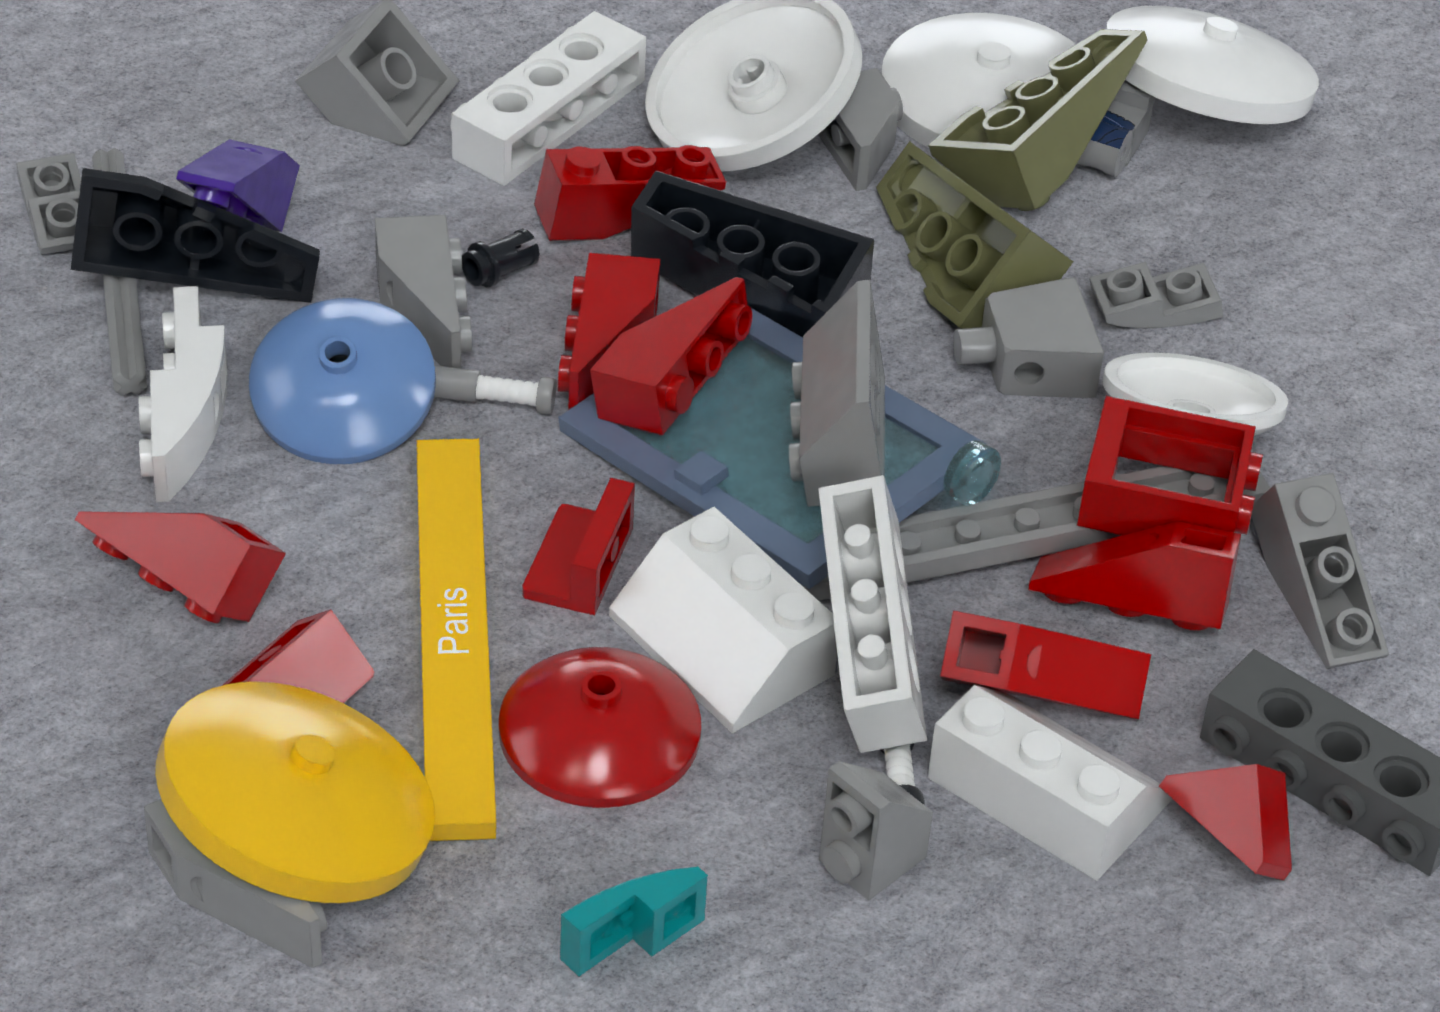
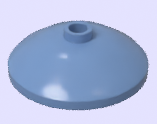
(347, 407)

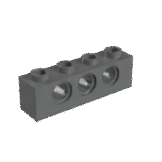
(1330, 756)

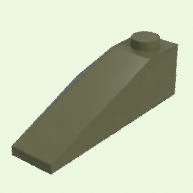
(1042, 128)
(961, 238)

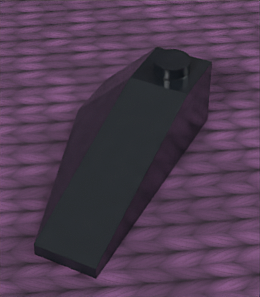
(166, 236)

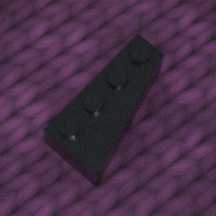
(708, 237)

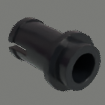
(486, 263)

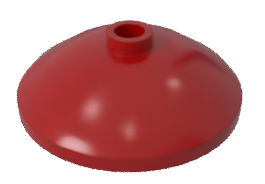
(599, 727)

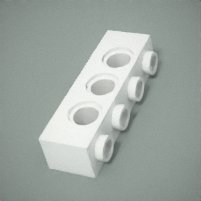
(548, 97)
(871, 615)

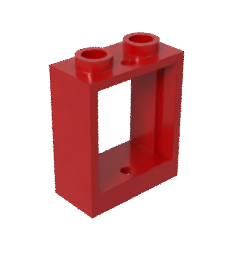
(1173, 441)

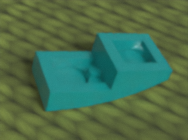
(644, 909)

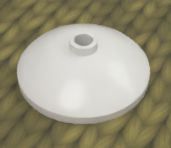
(1197, 388)

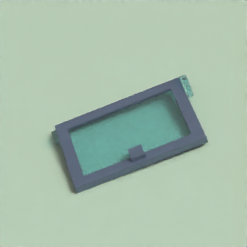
(735, 452)

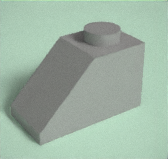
(864, 129)

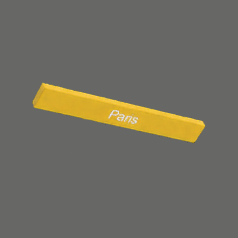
(455, 640)

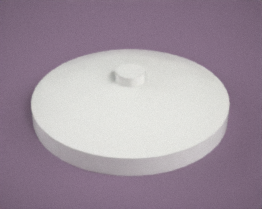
(963, 64)
(1217, 66)
(755, 79)

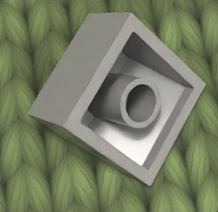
(378, 76)

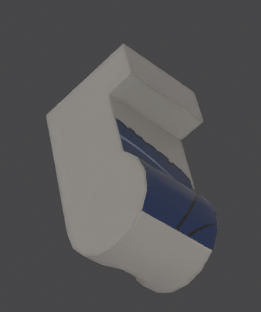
(1119, 131)

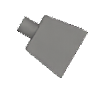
(1036, 341)

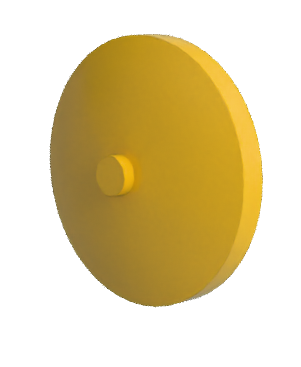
(294, 792)

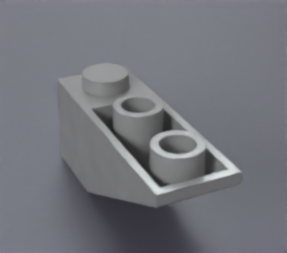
(418, 281)
(1319, 568)
(276, 920)

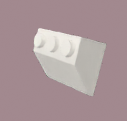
(727, 620)
(1042, 780)

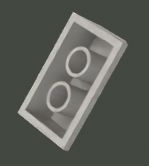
(840, 397)

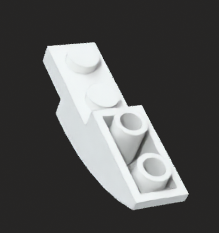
(183, 398)

